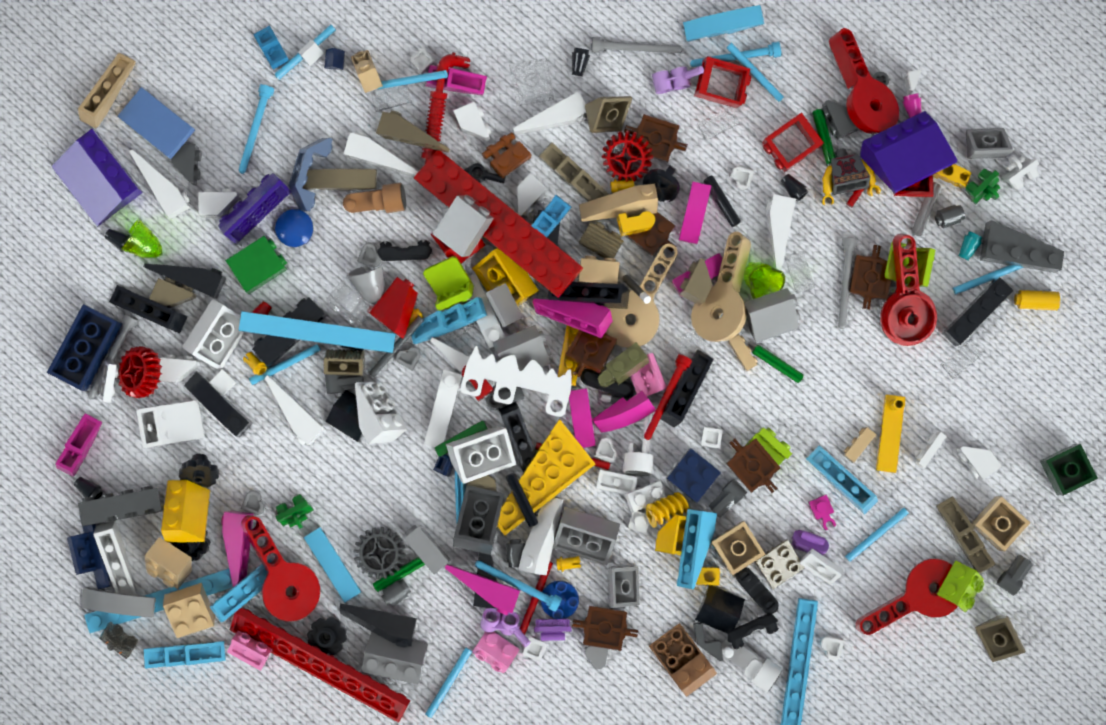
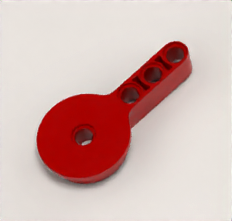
(871, 102)
(907, 300)
(281, 576)
(916, 597)

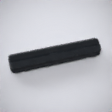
(722, 201)
(521, 499)

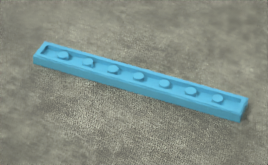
(317, 332)
(799, 662)

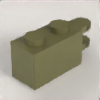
(623, 366)

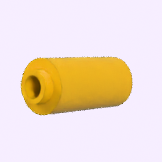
(1037, 300)

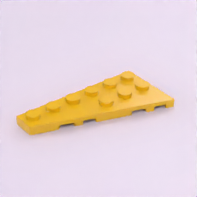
(550, 471)

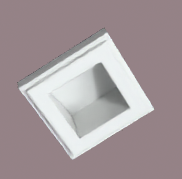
(911, 80)

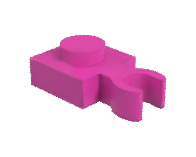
(821, 509)

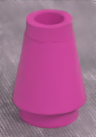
(912, 104)

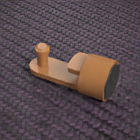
(389, 198)

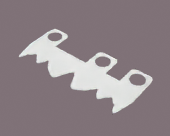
(508, 375)

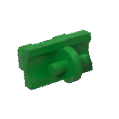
(987, 189)
(296, 514)

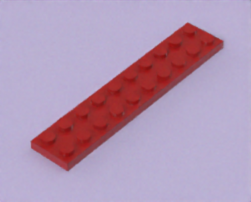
(507, 230)
(321, 665)

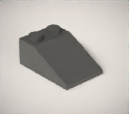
(478, 520)

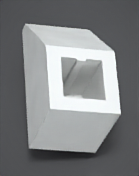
(471, 122)
(529, 193)
(216, 204)
(176, 369)
(981, 461)

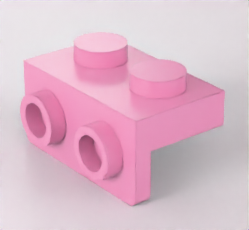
(649, 378)
(249, 650)
(495, 651)

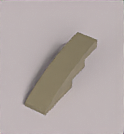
(572, 173)
(341, 179)
(965, 535)

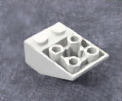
(377, 413)
(170, 424)

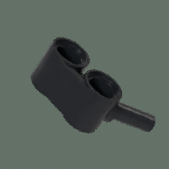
(485, 175)

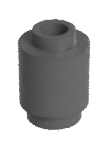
(949, 216)
(514, 552)
(395, 592)

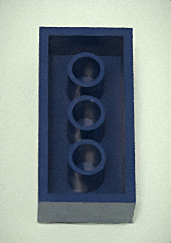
(84, 348)

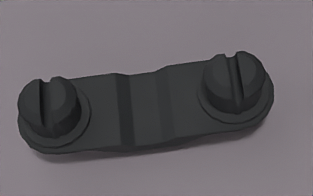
(396, 253)
(590, 377)
(757, 591)
(767, 621)

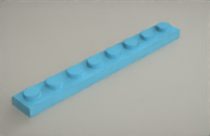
(212, 584)

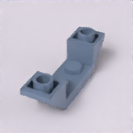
(304, 198)

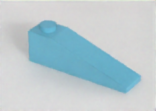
(842, 480)
(696, 542)

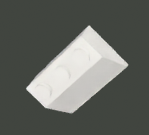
(215, 335)
(481, 454)

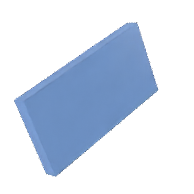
(156, 123)

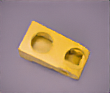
(955, 175)
(635, 224)
(709, 576)

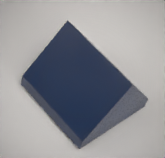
(334, 59)
(443, 465)

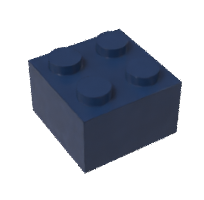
(693, 475)

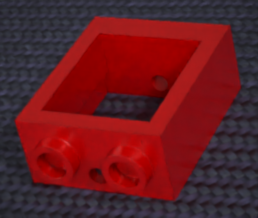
(703, 81)
(808, 132)

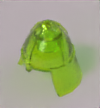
(142, 241)
(763, 279)

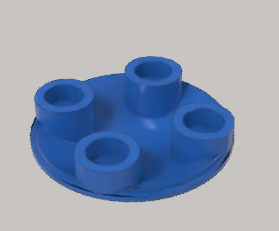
(294, 228)
(569, 600)

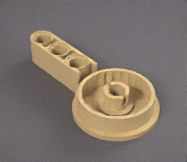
(725, 295)
(646, 313)

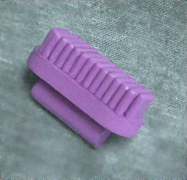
(806, 541)
(552, 629)

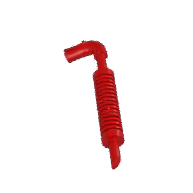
(438, 99)

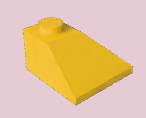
(671, 536)

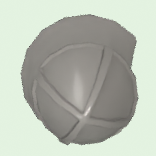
(368, 284)

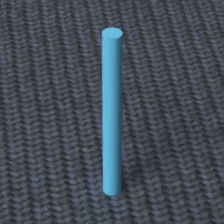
(297, 58)
(755, 72)
(414, 79)
(985, 278)
(286, 363)
(877, 534)
(448, 682)

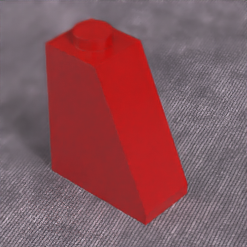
(396, 306)

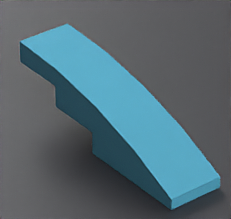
(724, 22)
(449, 320)
(184, 654)

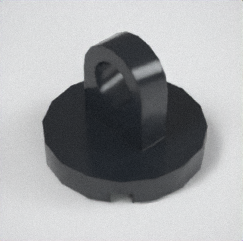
(665, 183)

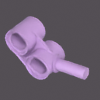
(676, 80)
(499, 623)

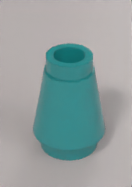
(970, 245)

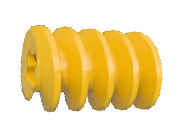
(664, 507)

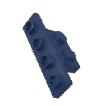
(87, 556)

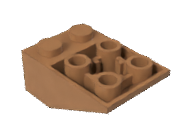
(683, 659)

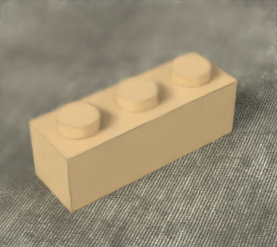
(743, 352)
(859, 444)

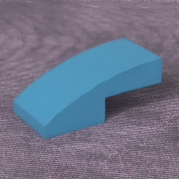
(271, 47)
(551, 216)

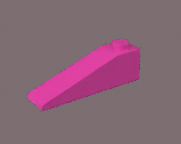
(579, 315)
(236, 544)
(494, 592)

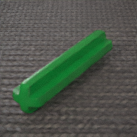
(823, 133)
(777, 363)
(441, 449)
(404, 571)

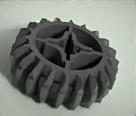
(381, 561)

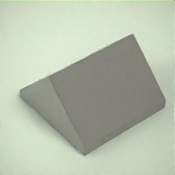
(987, 143)
(503, 305)
(623, 586)

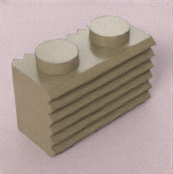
(601, 241)
(344, 362)

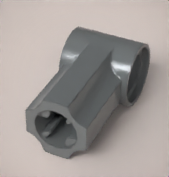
(341, 383)
(505, 394)
(730, 495)
(1012, 579)

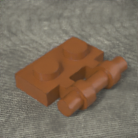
(508, 160)

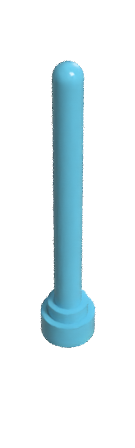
(772, 50)
(265, 93)
(551, 601)

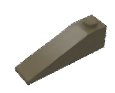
(398, 129)

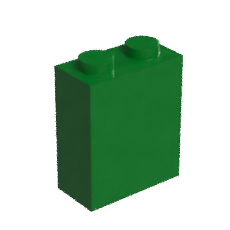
(257, 264)

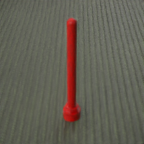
(682, 363)

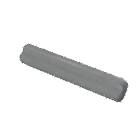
(925, 211)

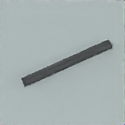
(397, 345)

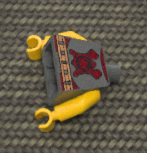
(847, 175)

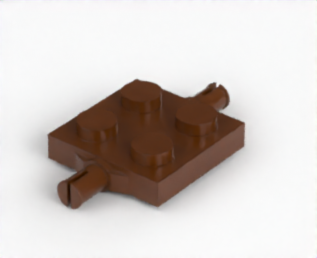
(661, 137)
(654, 238)
(869, 278)
(590, 351)
(753, 465)
(605, 628)

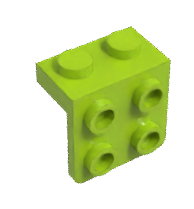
(925, 260)
(449, 283)
(778, 450)
(961, 586)

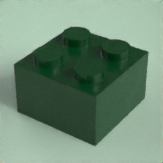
(1068, 469)

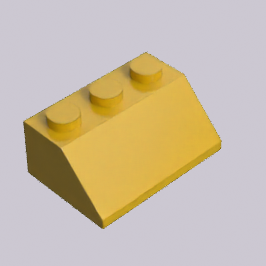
(500, 269)
(185, 512)

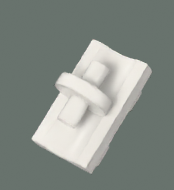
(1019, 168)

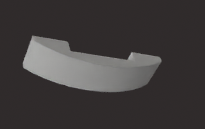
(118, 603)

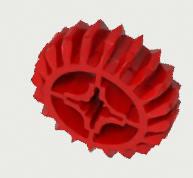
(619, 156)
(139, 372)

